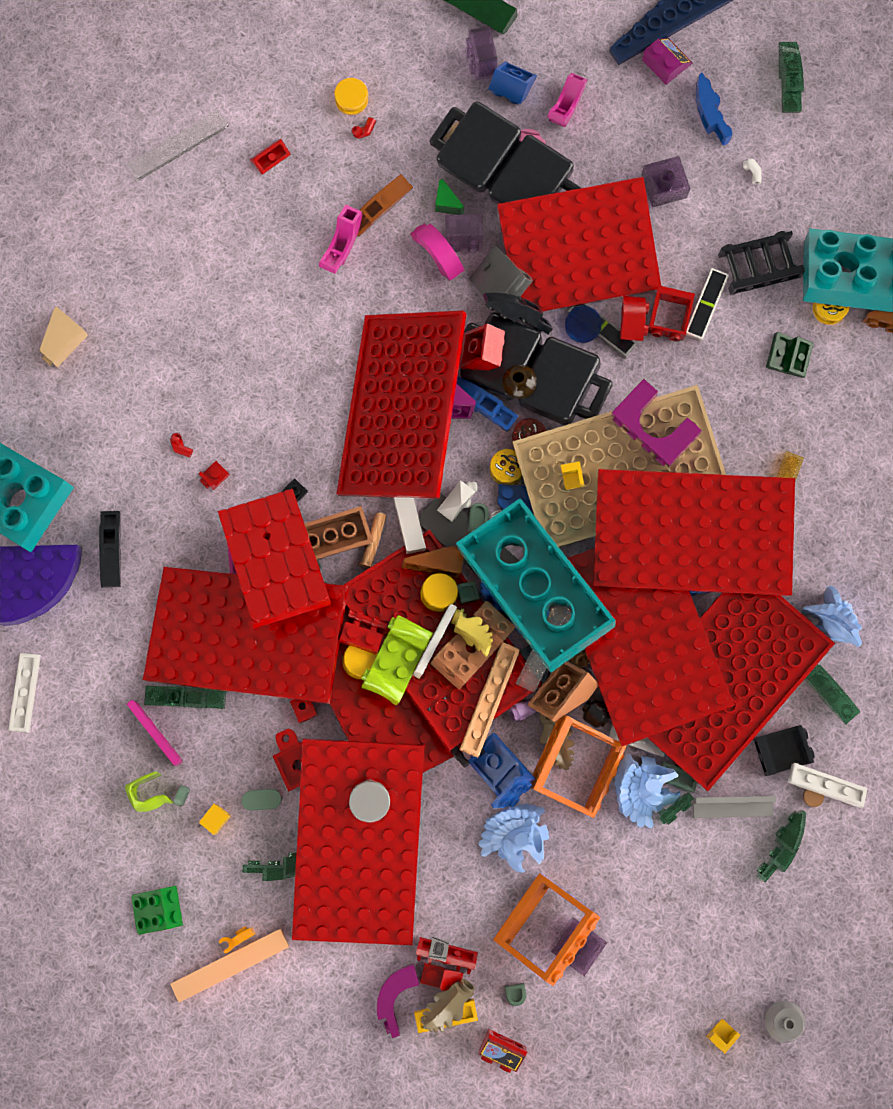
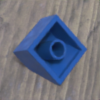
(511, 82)

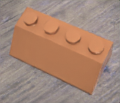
(338, 532)

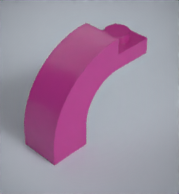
(568, 100)
(343, 240)
(439, 249)

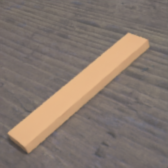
(489, 699)
(229, 965)

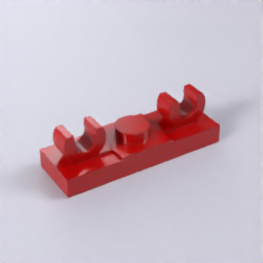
(455, 955)

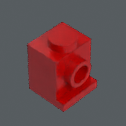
(306, 714)

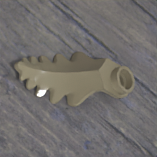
(563, 758)
(447, 1007)

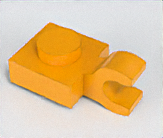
(242, 935)

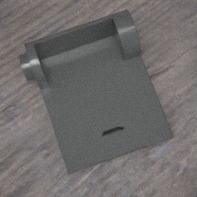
(500, 275)

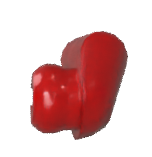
(361, 132)
(178, 445)

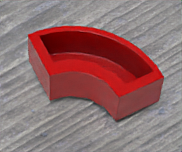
(633, 318)

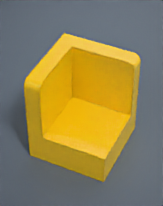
(572, 475)
(215, 819)
(723, 1036)

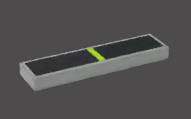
(611, 336)

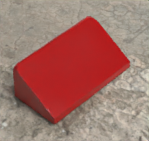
(270, 156)

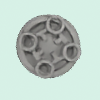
(369, 801)

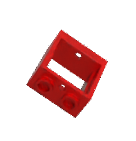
(674, 296)

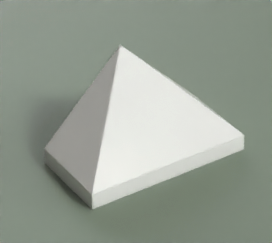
(456, 501)

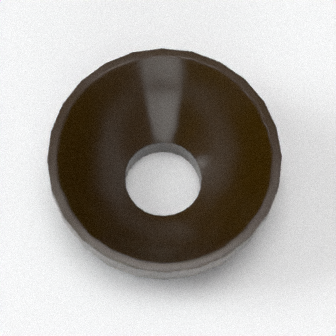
(521, 389)

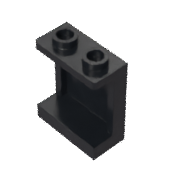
(782, 749)

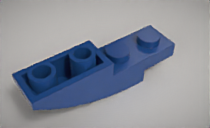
(707, 106)
(489, 405)

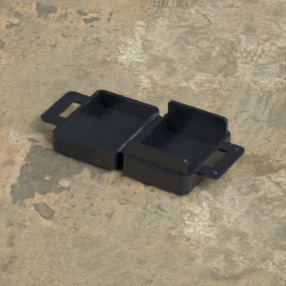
(489, 155)
(561, 372)

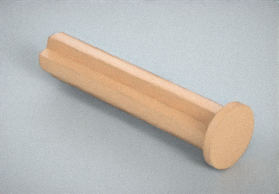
(376, 531)

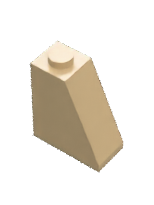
(60, 338)

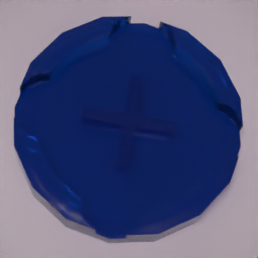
(583, 324)

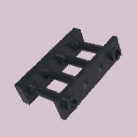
(757, 280)

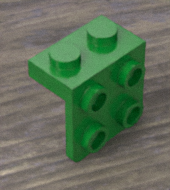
(157, 910)

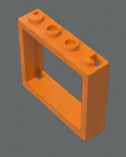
(551, 751)
(522, 913)

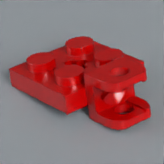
(286, 758)

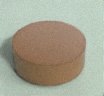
(812, 798)

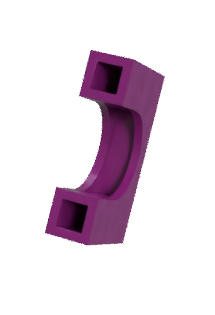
(665, 449)

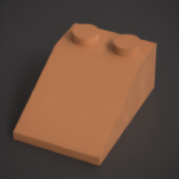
(563, 691)

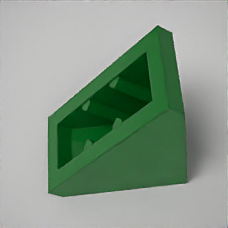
(447, 201)

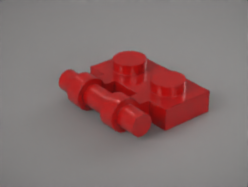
(361, 637)

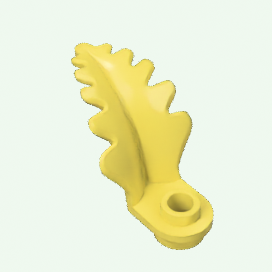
(472, 631)

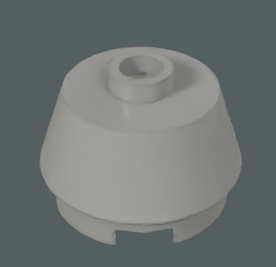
(784, 1021)

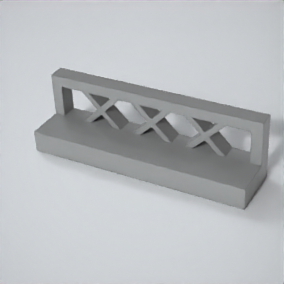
(733, 806)

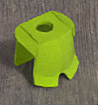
(149, 804)

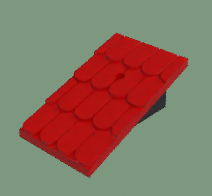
(273, 558)

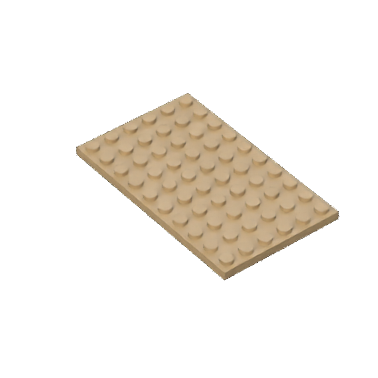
(601, 444)

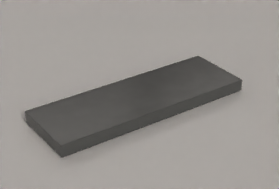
(449, 532)

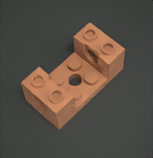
(456, 662)

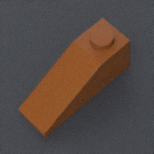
(442, 560)

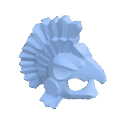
(836, 618)
(640, 789)
(513, 832)

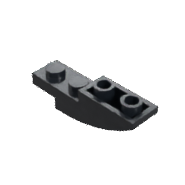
(516, 308)
(110, 549)

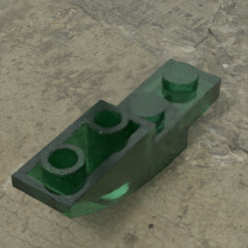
(791, 76)
(832, 694)
(184, 697)
(789, 840)
(273, 870)

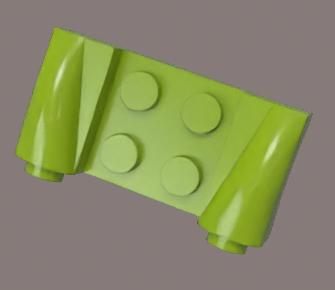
(396, 659)

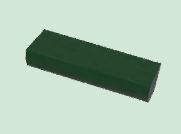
(492, 13)

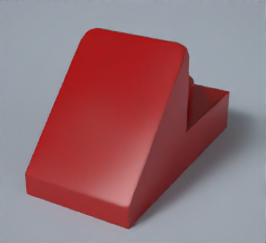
(440, 976)

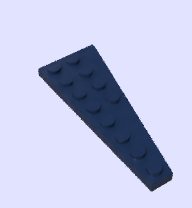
(662, 22)

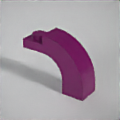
(398, 981)

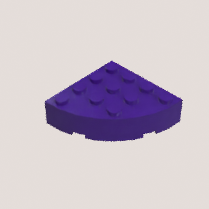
(35, 580)

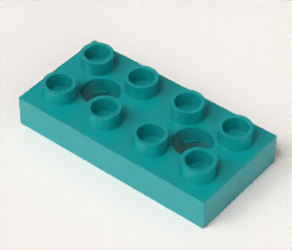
(867, 258)
(42, 502)
(535, 585)

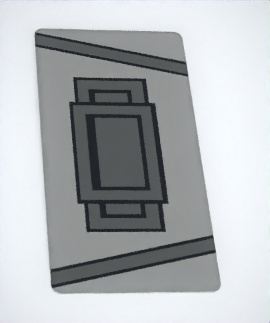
(439, 949)

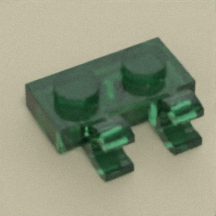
(669, 815)

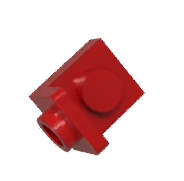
(213, 476)

